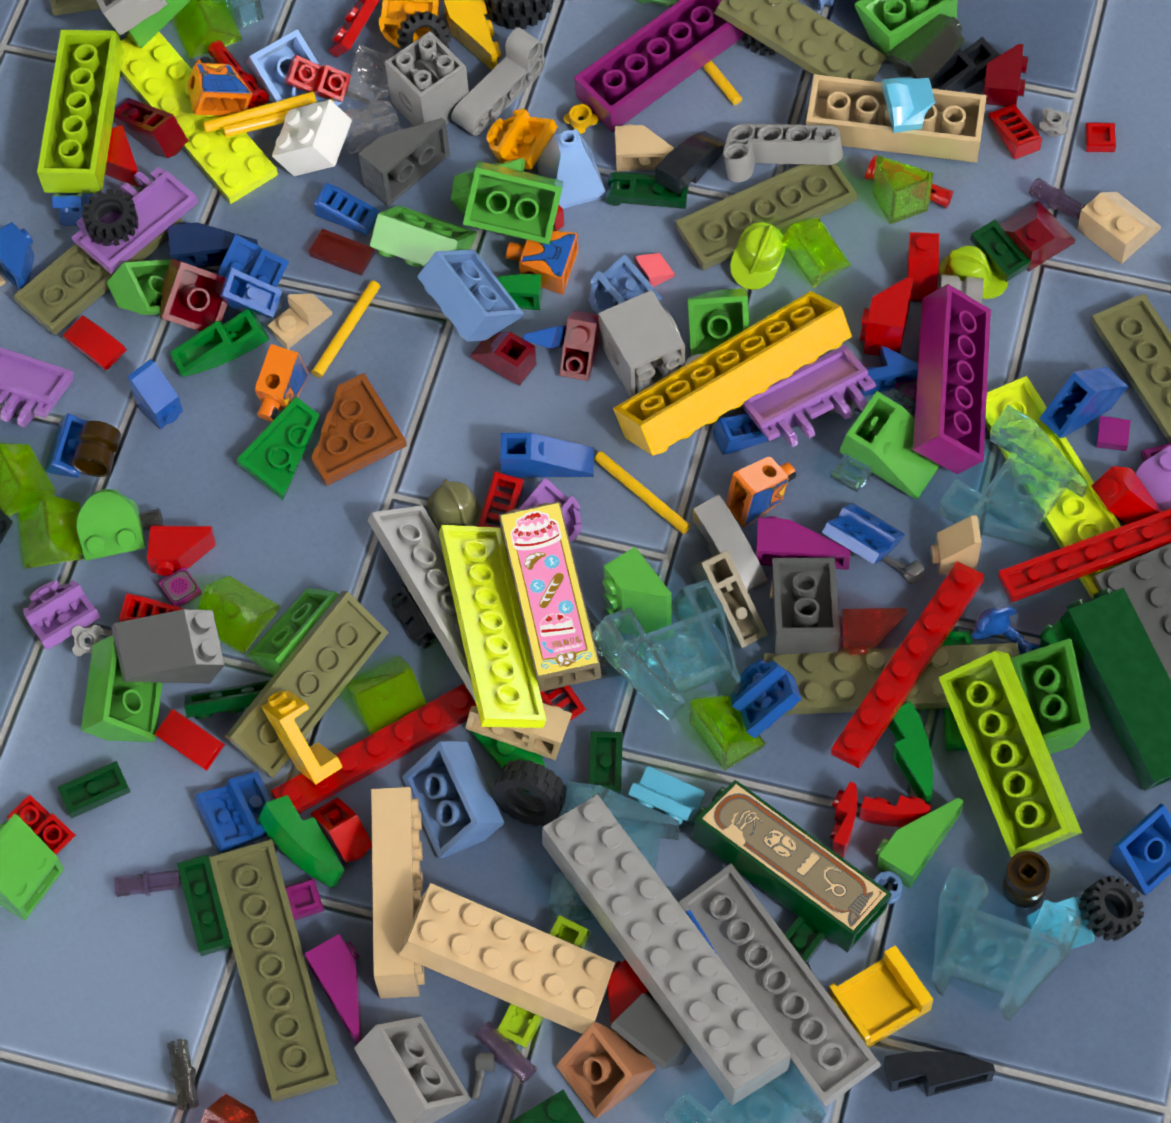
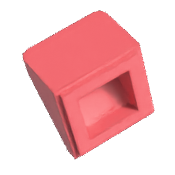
(654, 268)

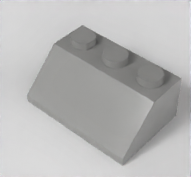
(411, 1071)

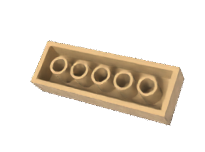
(860, 113)
(396, 888)
(507, 959)

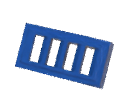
(340, 197)
(729, 437)

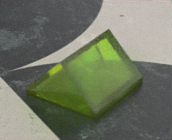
(203, 23)
(901, 189)
(815, 251)
(21, 478)
(50, 531)
(237, 611)
(386, 694)
(723, 730)

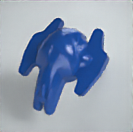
(998, 622)

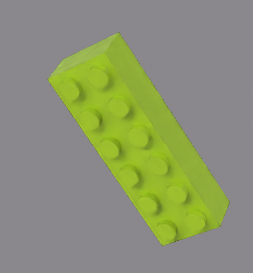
(80, 111)
(1009, 754)

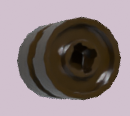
(97, 448)
(1026, 879)

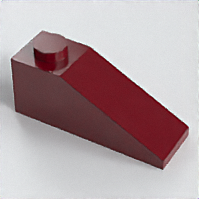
(151, 127)

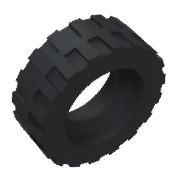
(536, 779)

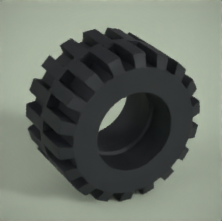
(518, 12)

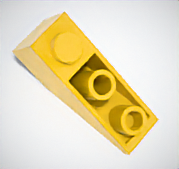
(472, 29)

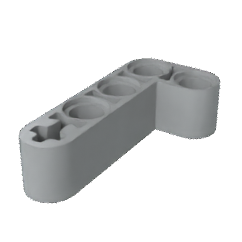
(503, 84)
(779, 145)

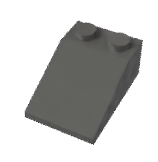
(402, 159)
(805, 605)
(169, 647)

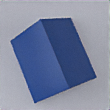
(1145, 851)

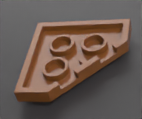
(355, 432)

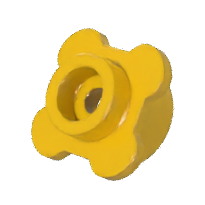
(583, 112)

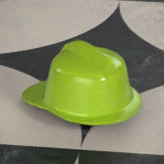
(757, 256)
(972, 262)

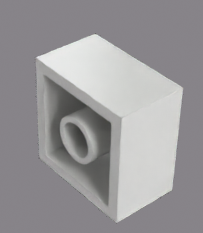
(311, 138)

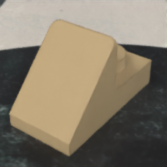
(301, 318)

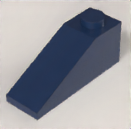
(200, 244)

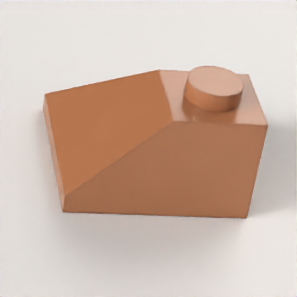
(604, 1068)

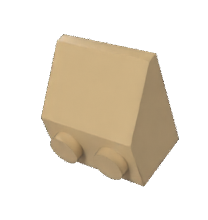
(1116, 225)

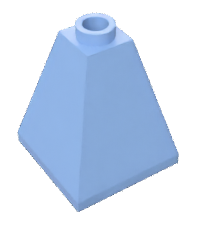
(572, 161)

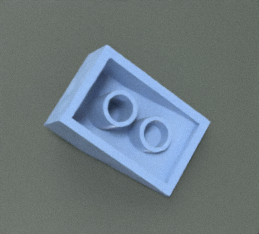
(272, 64)

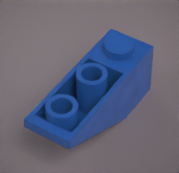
(544, 456)

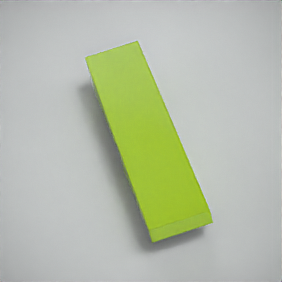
(522, 1024)

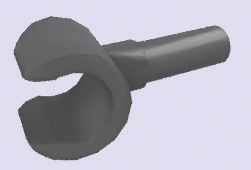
(911, 573)
(484, 1063)

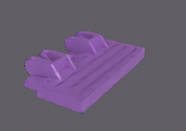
(157, 209)
(31, 385)
(810, 390)

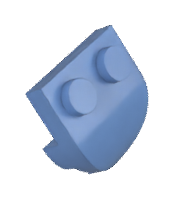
(618, 285)

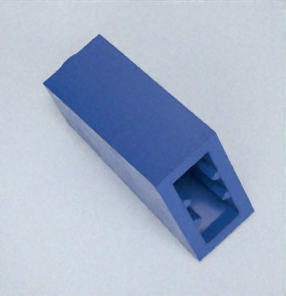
(1083, 399)

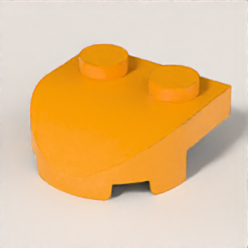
(396, 10)
(520, 137)

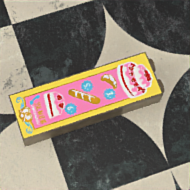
(550, 596)

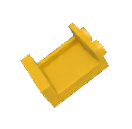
(313, 761)
(882, 998)

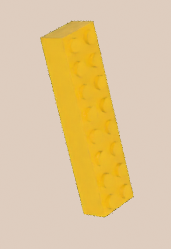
(732, 373)

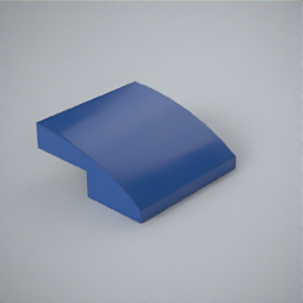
(253, 261)
(863, 533)
(234, 811)

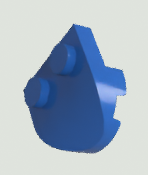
(764, 695)

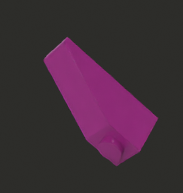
(790, 540)
(338, 975)

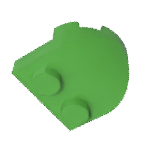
(109, 525)

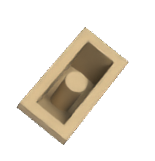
(639, 148)
(957, 543)

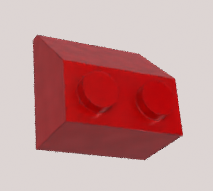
(886, 318)

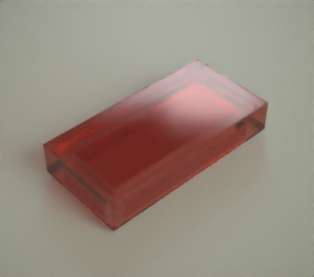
(341, 252)

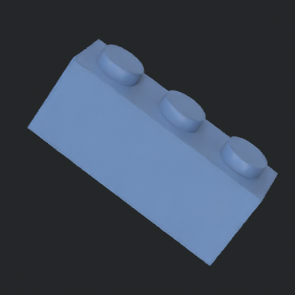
(469, 294)
(453, 798)

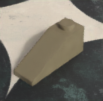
(740, 613)

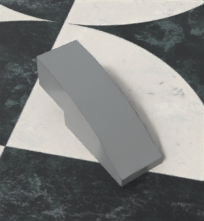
(724, 534)

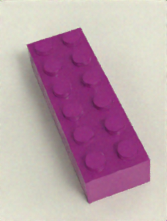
(654, 60)
(952, 379)

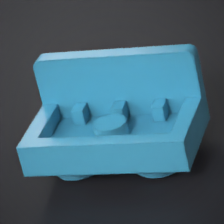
(668, 794)

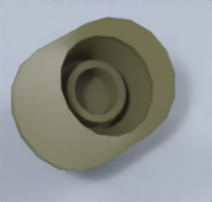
(454, 505)

